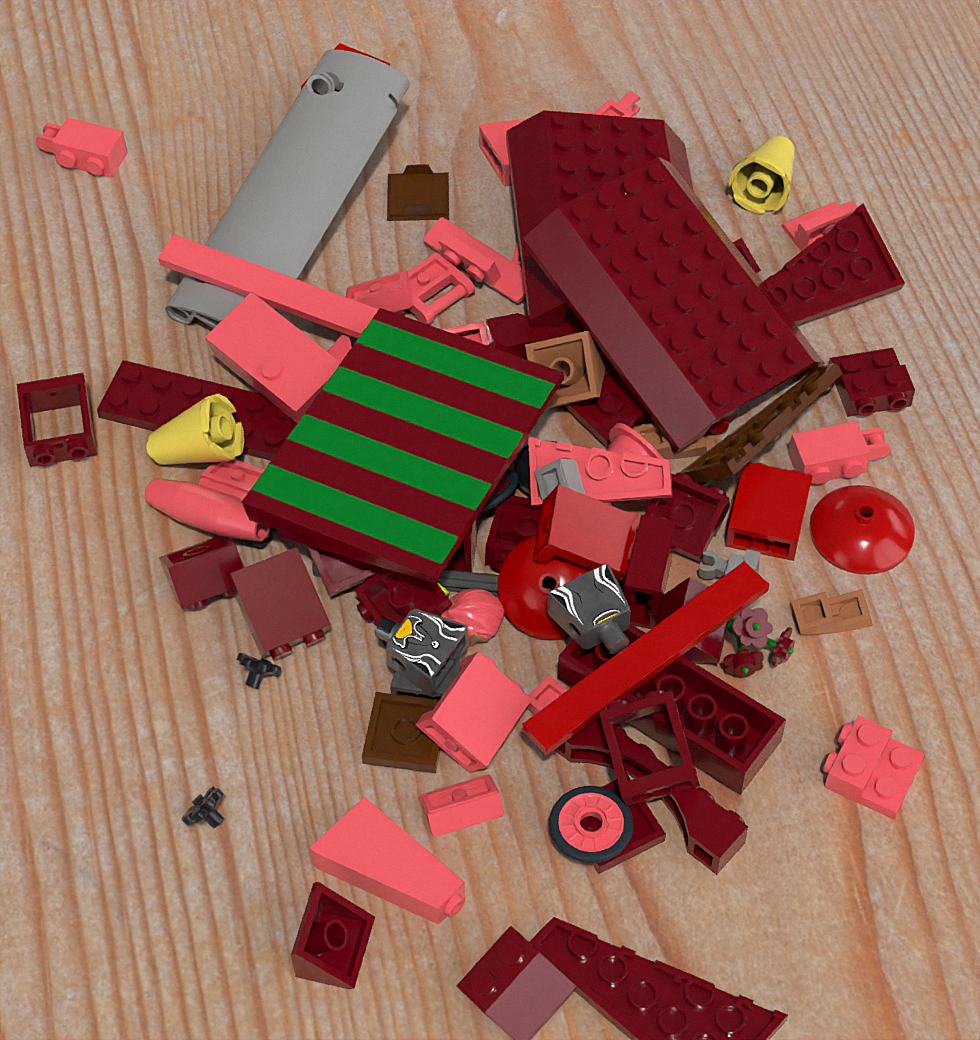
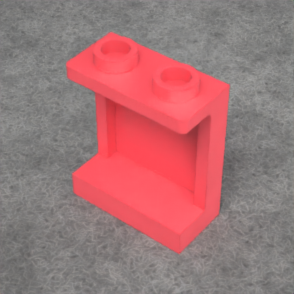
(475, 713)

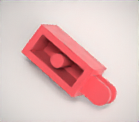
(84, 146)
(836, 451)

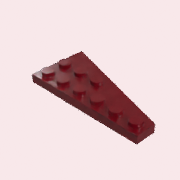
(836, 271)
(651, 997)

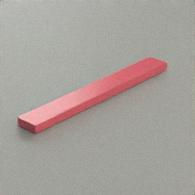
(270, 286)

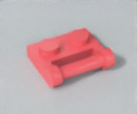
(431, 277)

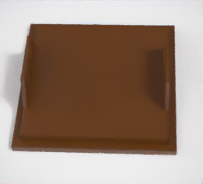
(417, 194)

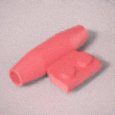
(214, 502)

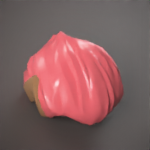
(478, 611)

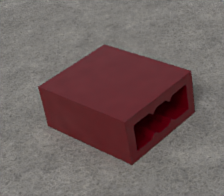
(649, 569)
(280, 604)

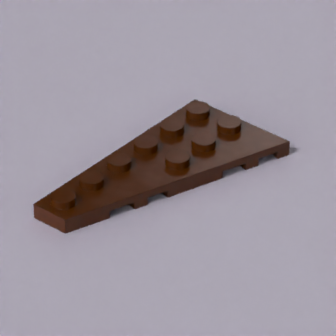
(762, 429)

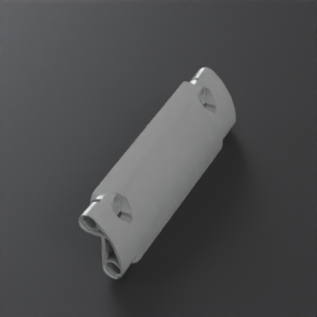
(299, 177)

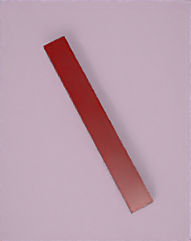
(644, 658)

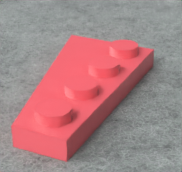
(604, 473)

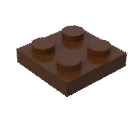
(395, 738)

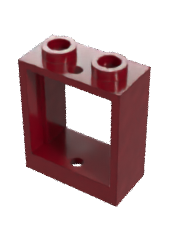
(37, 397)
(658, 783)

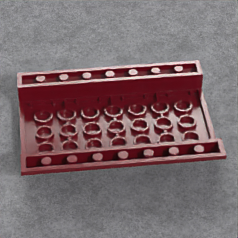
(565, 156)
(669, 300)

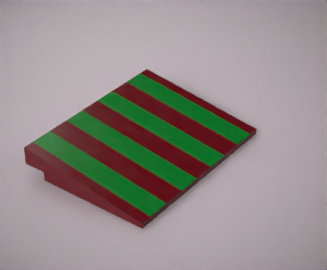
(402, 446)

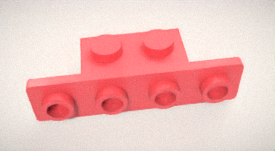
(477, 259)

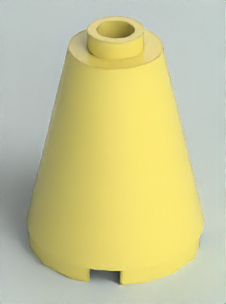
(764, 176)
(199, 434)

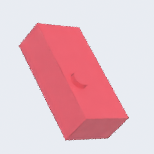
(272, 355)

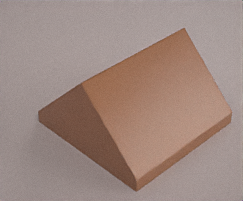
(579, 362)

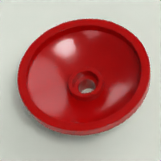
(861, 542)
(523, 591)

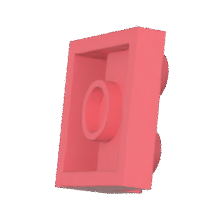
(872, 767)

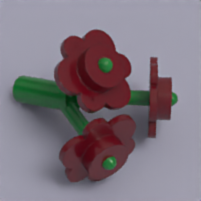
(753, 629)

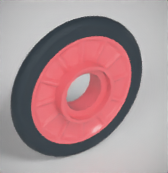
(586, 845)

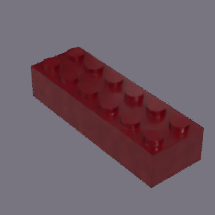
(723, 726)

